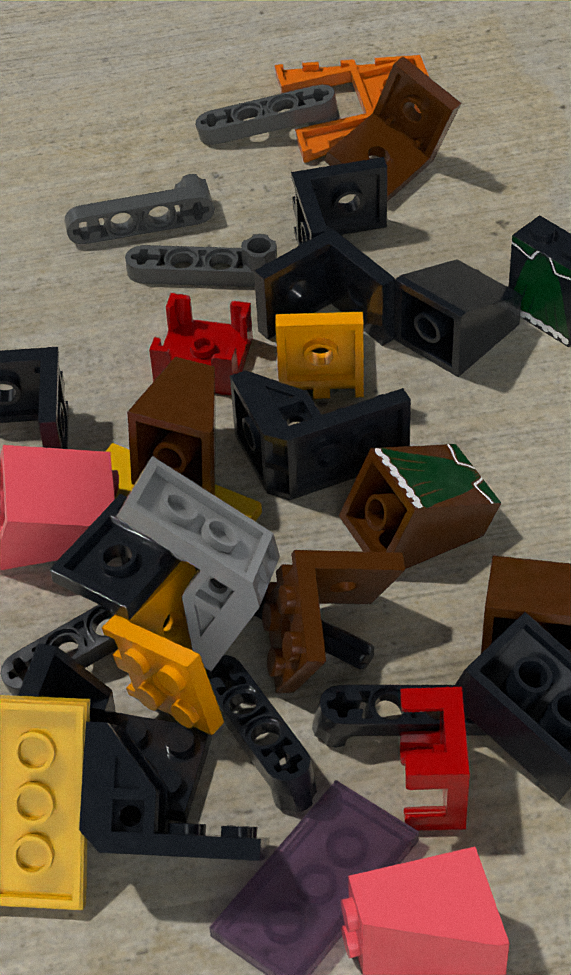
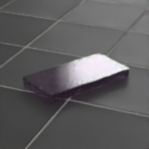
(292, 904)

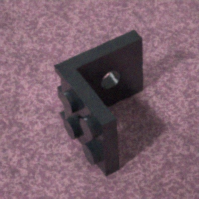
(319, 194)
(323, 274)
(35, 393)
(119, 588)

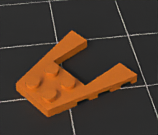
(368, 82)

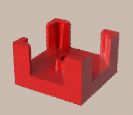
(204, 341)
(436, 758)

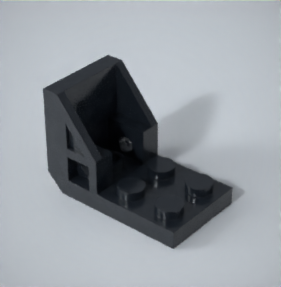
(318, 448)
(170, 747)
(122, 778)

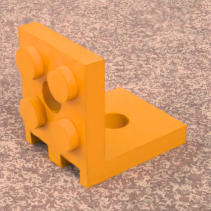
(336, 369)
(161, 659)

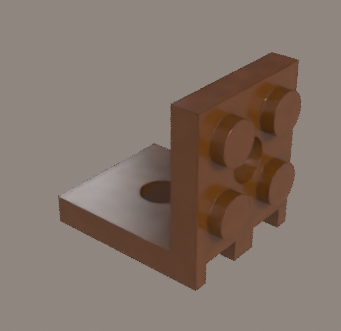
(397, 130)
(294, 607)

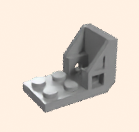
(225, 545)

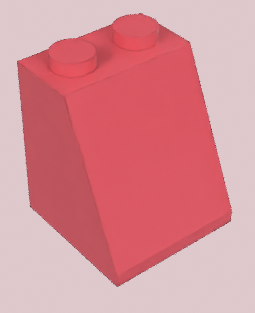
(50, 500)
(425, 918)

